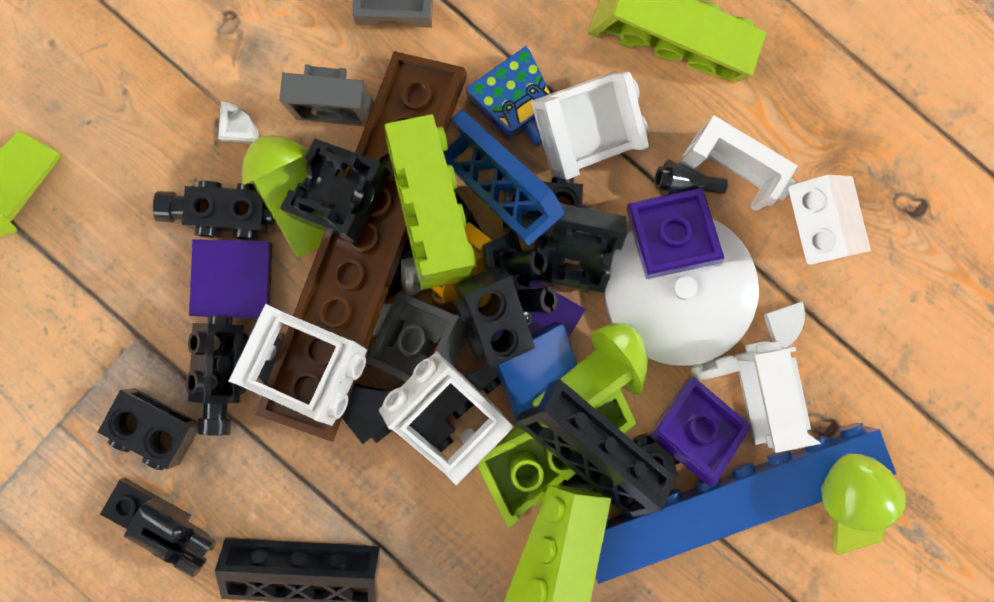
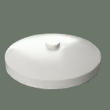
(687, 313)

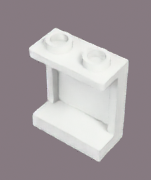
(590, 122)
(743, 157)
(829, 218)

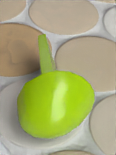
(274, 168)
(22, 169)
(615, 363)
(862, 501)

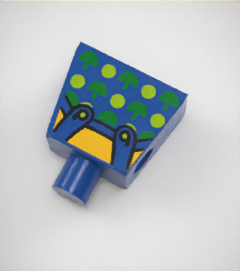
(507, 94)

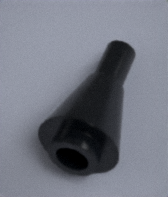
(678, 178)

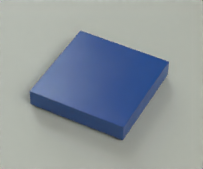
(530, 373)

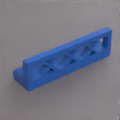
(516, 177)

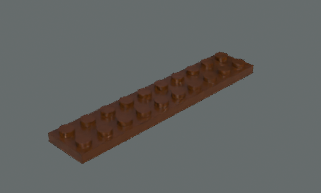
(349, 278)

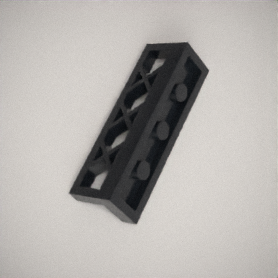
(600, 448)
(297, 568)

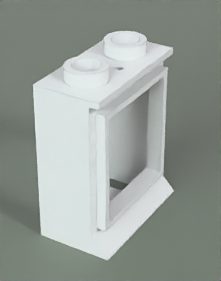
(425, 384)
(331, 394)
(774, 396)

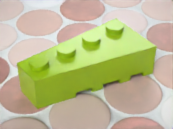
(686, 30)
(429, 201)
(523, 468)
(562, 548)

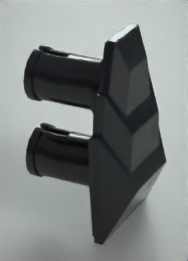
(508, 255)

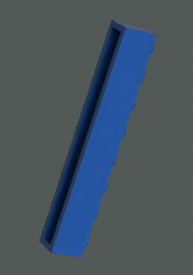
(732, 504)

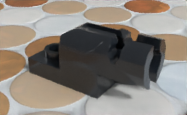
(158, 527)

